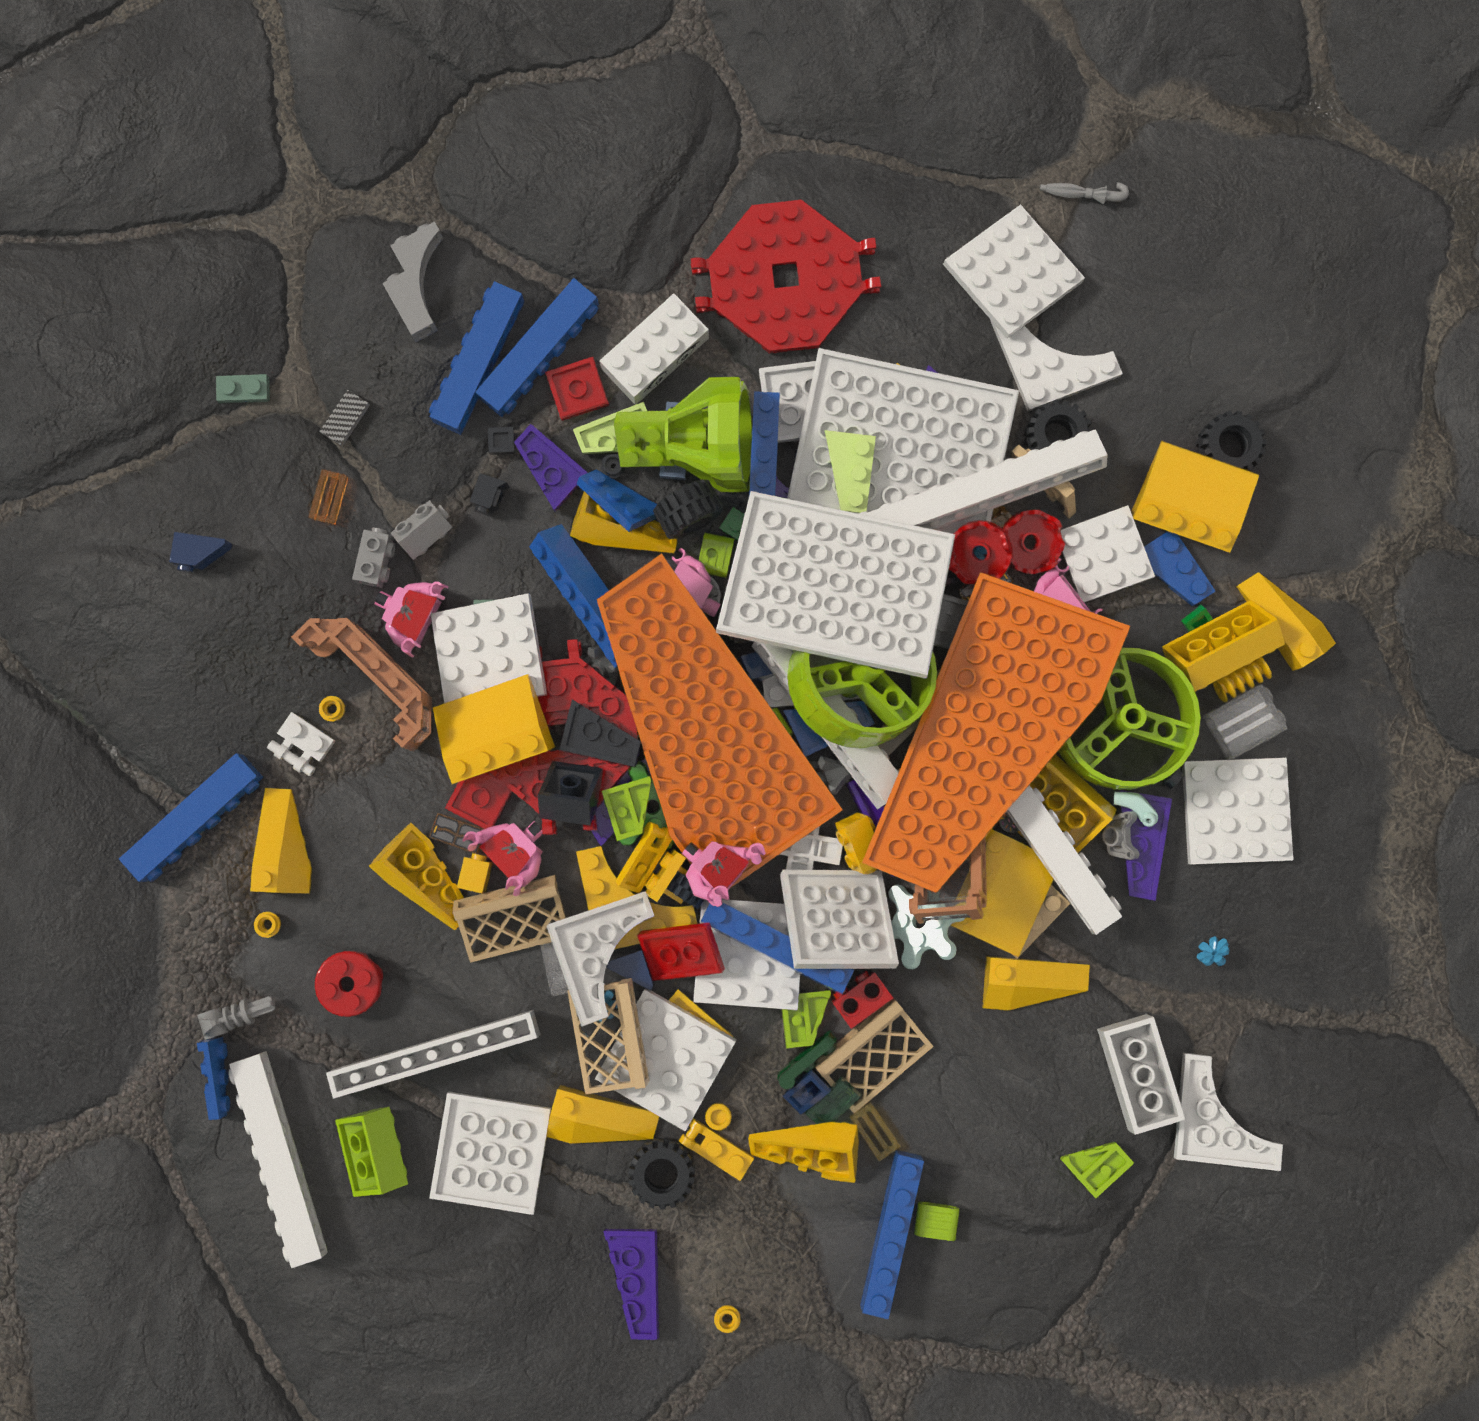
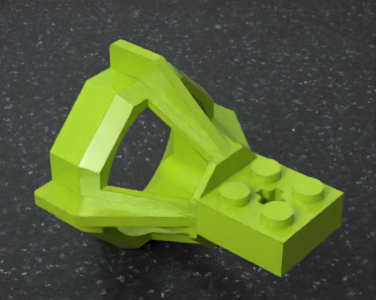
(687, 430)

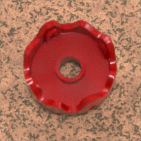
(985, 534)
(1048, 540)
(366, 978)

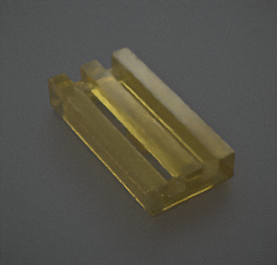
(862, 1112)

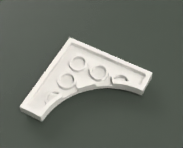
(1049, 374)
(585, 947)
(1209, 1130)

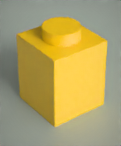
(475, 873)

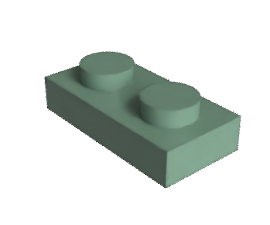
(242, 388)

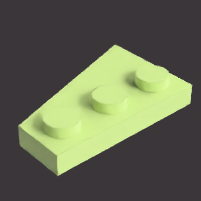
(600, 435)
(852, 468)

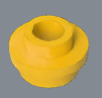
(324, 708)
(260, 928)
(727, 1327)

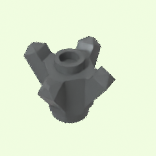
(601, 664)
(832, 773)

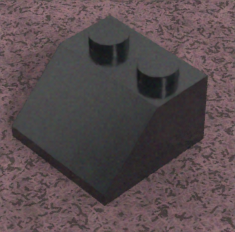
(570, 793)

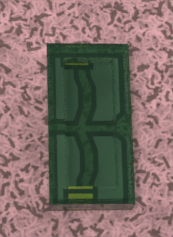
(835, 1103)

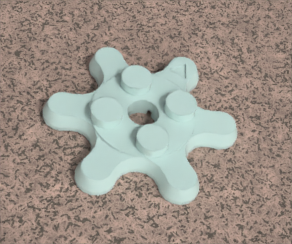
(918, 940)

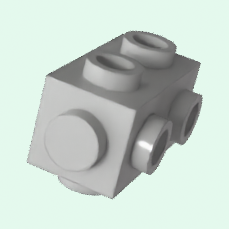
(422, 529)
(373, 558)

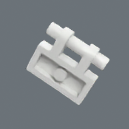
(304, 736)

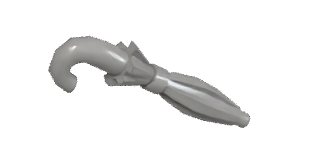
(1073, 191)

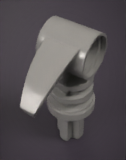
(217, 1021)

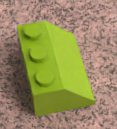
(372, 1152)

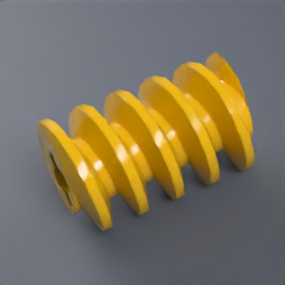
(1240, 677)

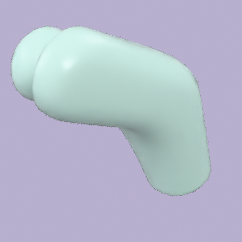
(1138, 804)

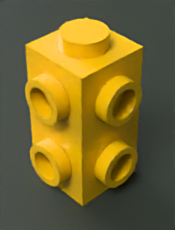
(855, 835)

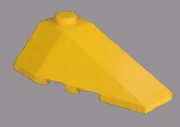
(599, 528)
(1302, 632)
(280, 848)
(417, 873)
(1025, 982)
(595, 1118)
(819, 1147)

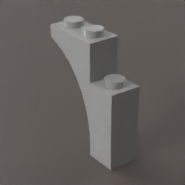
(407, 288)

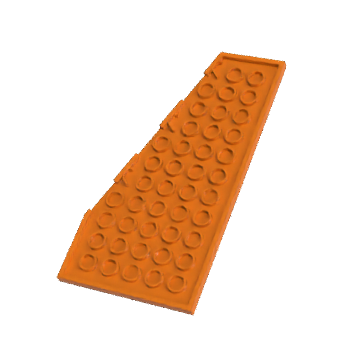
(1000, 711)
(705, 729)

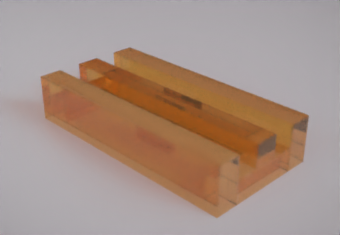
(319, 493)

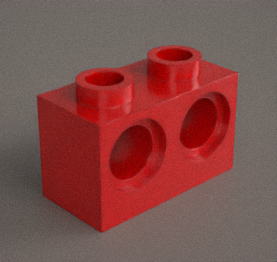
(865, 1004)

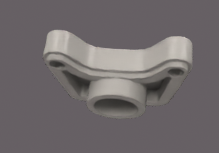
(1118, 836)

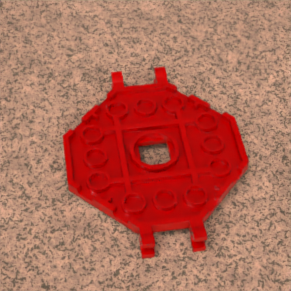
(792, 315)
(567, 681)

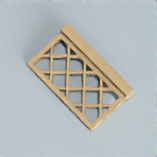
(501, 901)
(863, 1035)
(631, 1040)

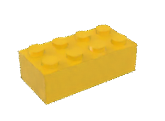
(1225, 644)

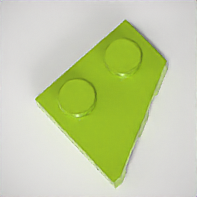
(628, 807)
(802, 1024)
(1098, 1166)

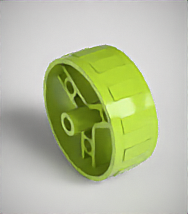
(809, 689)
(1126, 719)

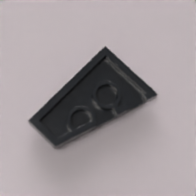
(597, 738)

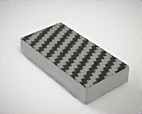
(344, 418)

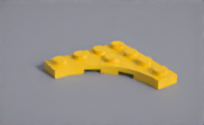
(602, 890)

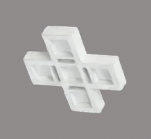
(811, 849)

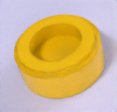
(718, 1116)

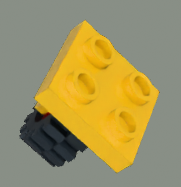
(672, 881)

